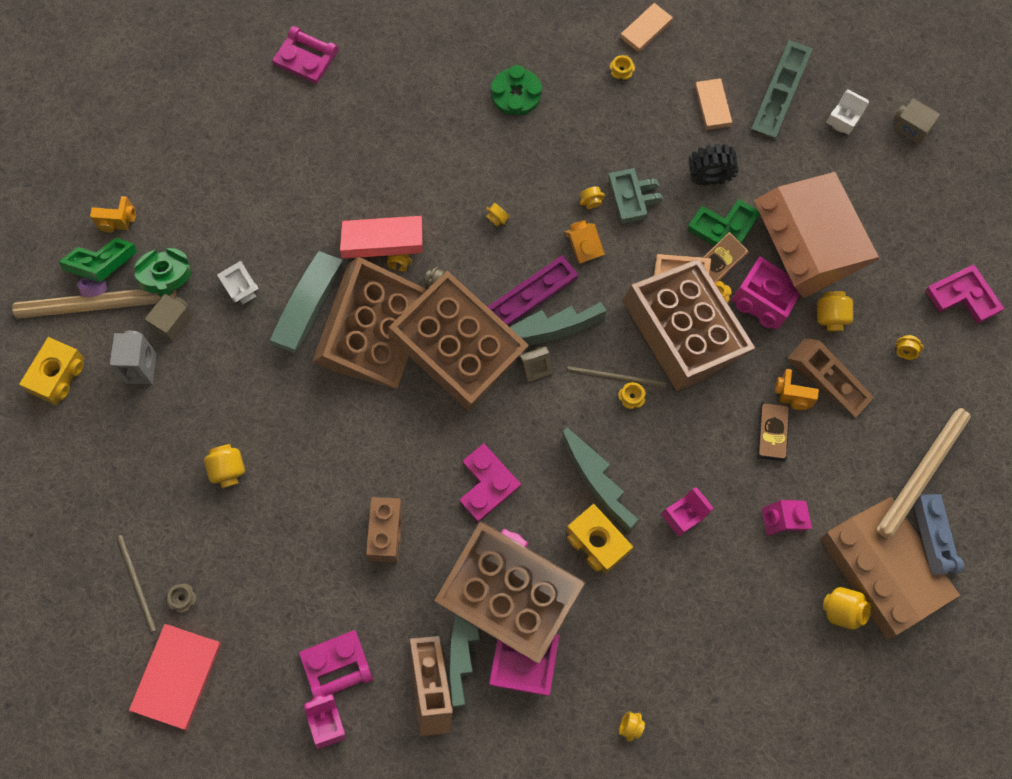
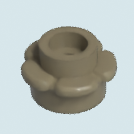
(432, 276)
(177, 591)

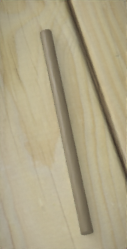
(616, 376)
(136, 583)

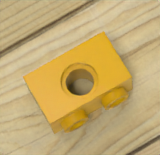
(51, 357)
(595, 523)

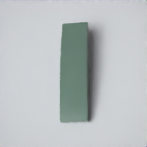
(782, 89)
(305, 302)
(540, 329)
(593, 470)
(463, 634)

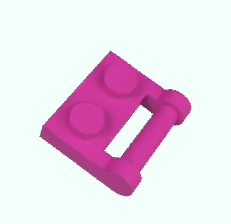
(301, 61)
(334, 656)

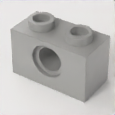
(133, 358)

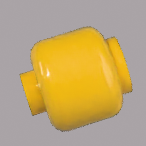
(835, 311)
(224, 465)
(847, 608)

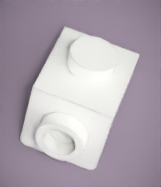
(848, 112)
(238, 283)

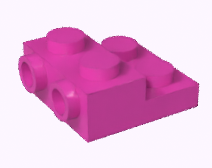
(766, 294)
(520, 673)

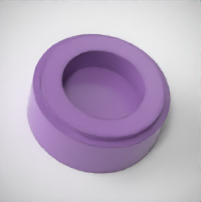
(91, 288)

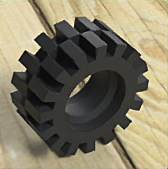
(713, 164)

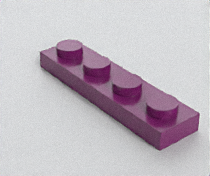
(534, 291)

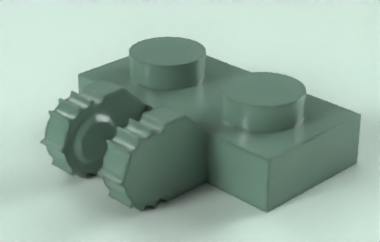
(628, 195)

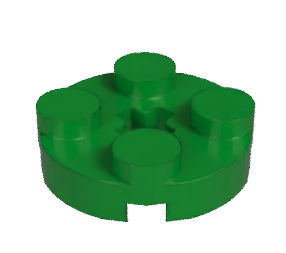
(516, 78)
(174, 267)

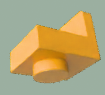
(111, 219)
(584, 241)
(797, 396)

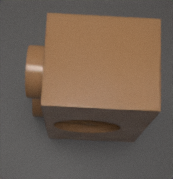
(384, 529)

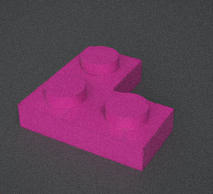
(966, 287)
(494, 486)

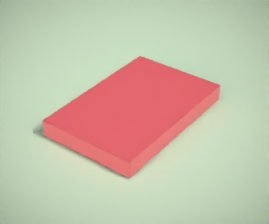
(381, 237)
(175, 677)

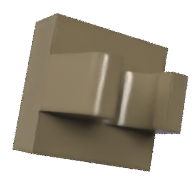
(536, 363)

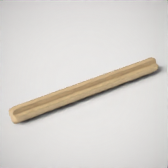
(80, 303)
(923, 473)

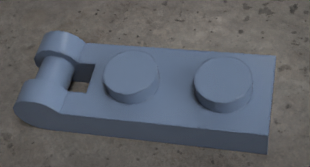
(937, 535)

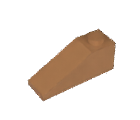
(830, 375)
(430, 686)

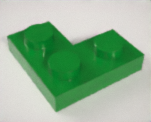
(714, 228)
(98, 264)

